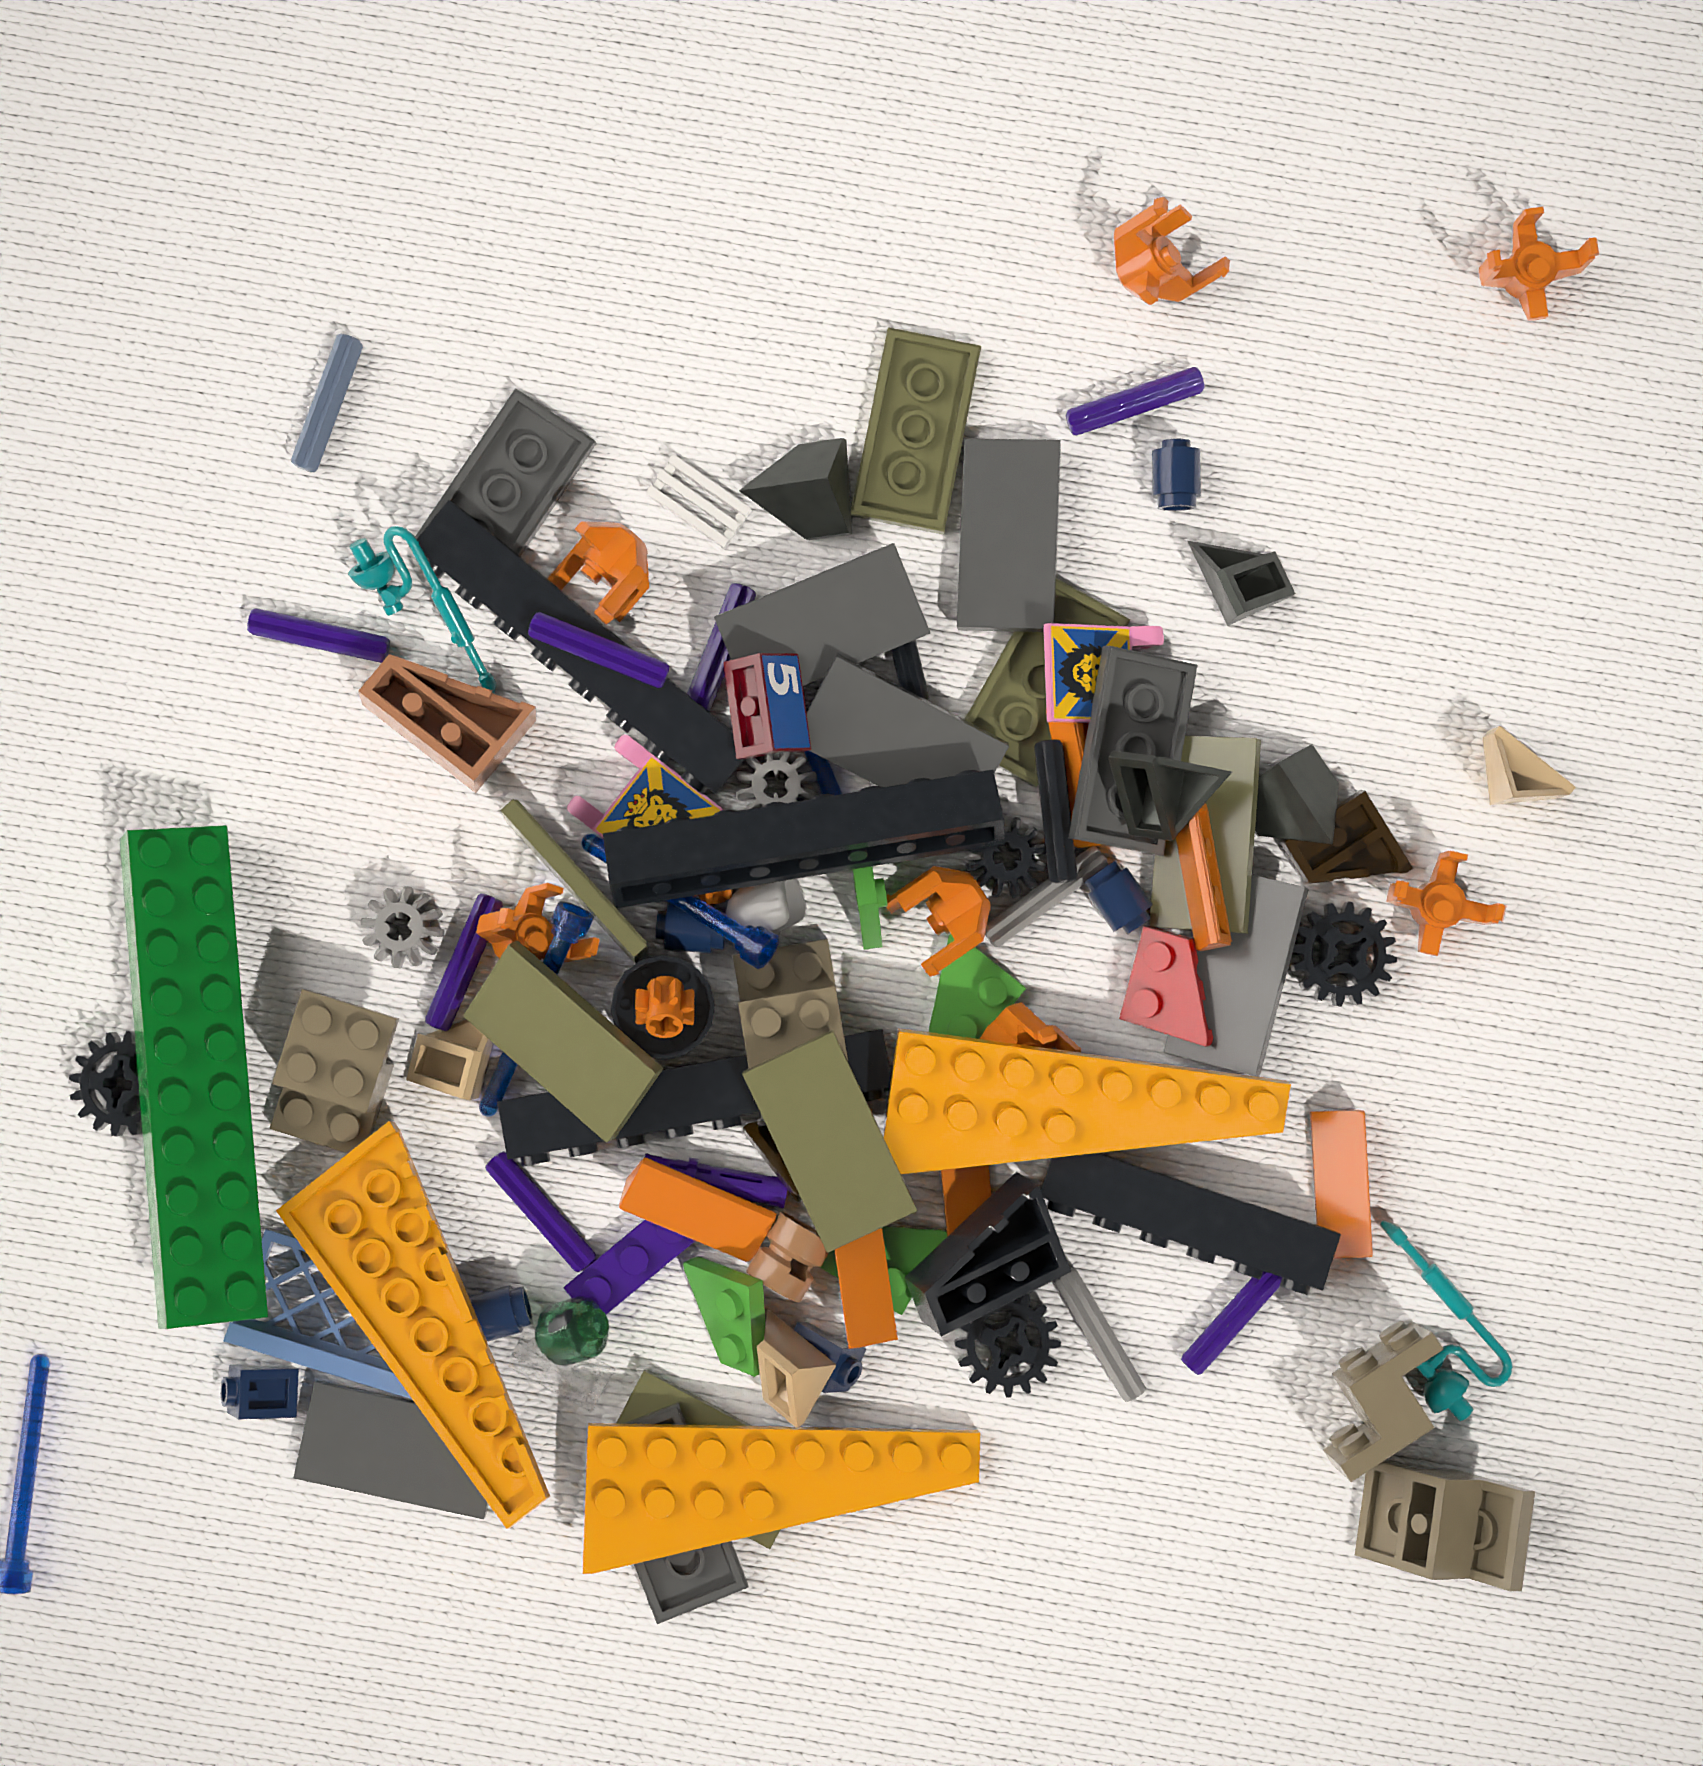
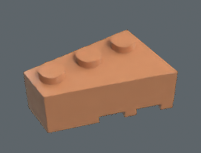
(446, 719)

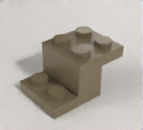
(788, 1000)
(333, 1071)
(1381, 1399)
(1445, 1524)

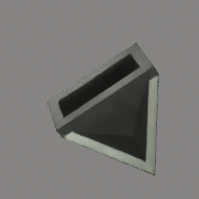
(808, 489)
(1242, 579)
(1161, 792)
(1298, 799)

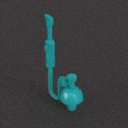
(378, 569)
(1446, 1387)

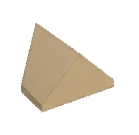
(1518, 773)
(452, 1060)
(790, 1371)

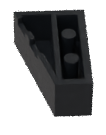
(989, 1259)

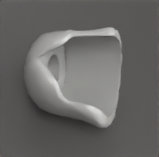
(769, 905)

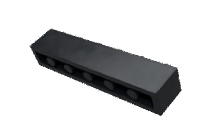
(1193, 1217)

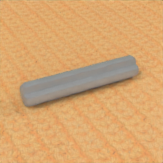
(1042, 899)
(1100, 1335)

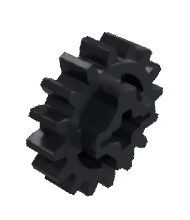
(1357, 970)
(119, 1102)
(1027, 1351)

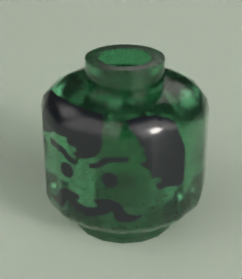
(572, 1331)

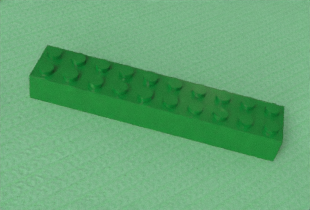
(193, 1076)

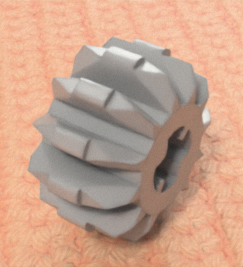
(776, 767)
(386, 930)

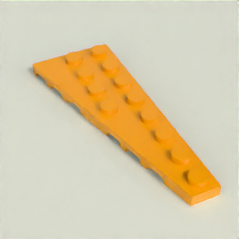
(1009, 1102)
(393, 1271)
(705, 1485)

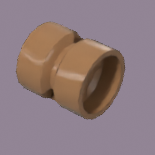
(789, 1258)

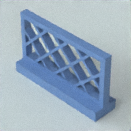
(304, 1349)

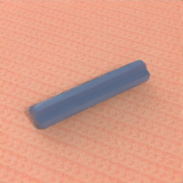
(327, 403)

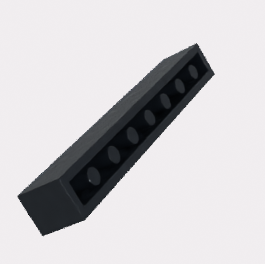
(516, 591)
(804, 838)
(673, 1104)

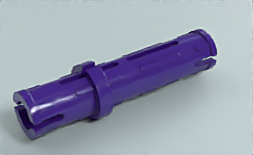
(744, 1184)

